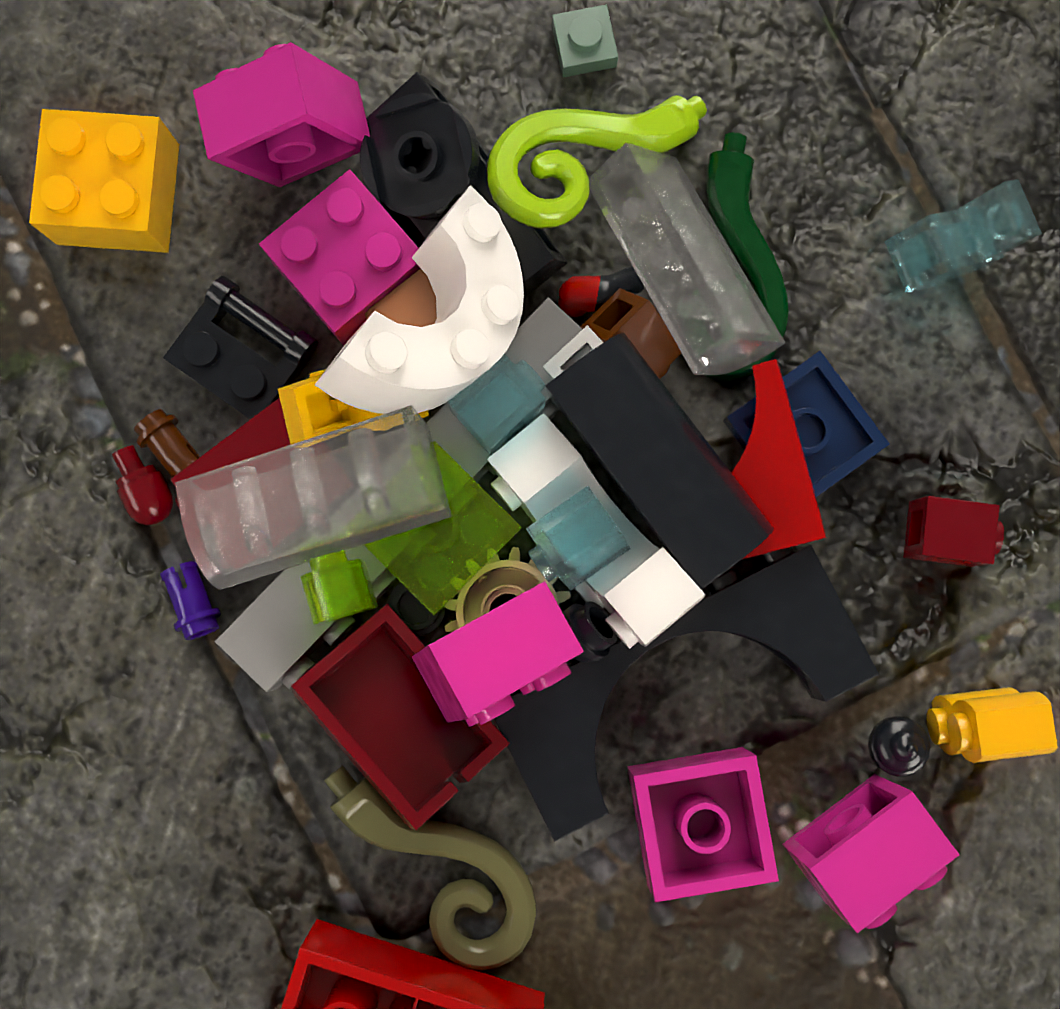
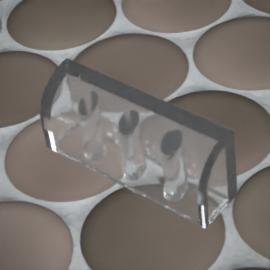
(683, 261)
(313, 498)

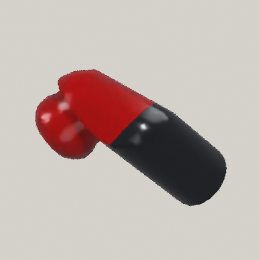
(589, 293)

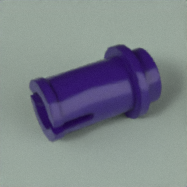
(191, 603)

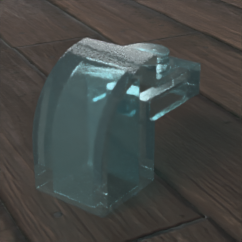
(963, 239)

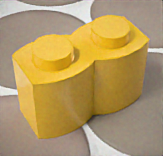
(992, 724)

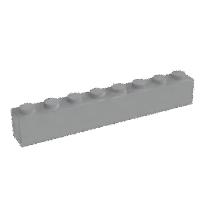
(277, 630)

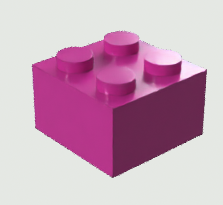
(281, 116)
(342, 254)
(500, 652)
(702, 824)
(871, 852)

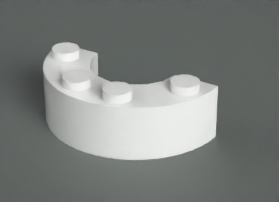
(477, 318)
(640, 588)

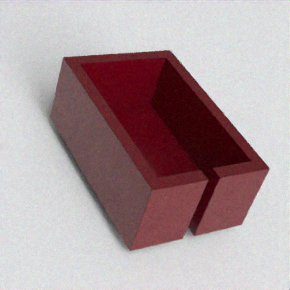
(388, 721)

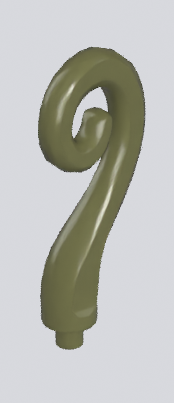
(377, 823)

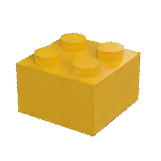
(104, 180)

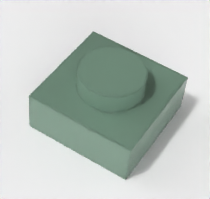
(584, 40)

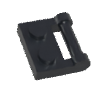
(228, 365)

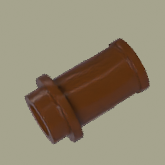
(165, 441)

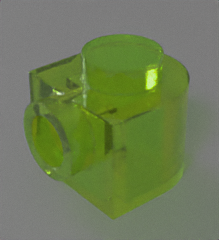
(337, 587)

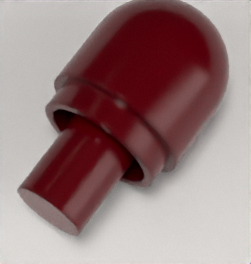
(142, 488)

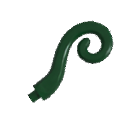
(728, 200)

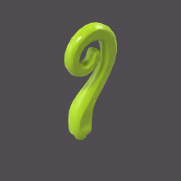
(655, 129)

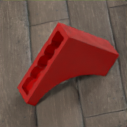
(775, 467)

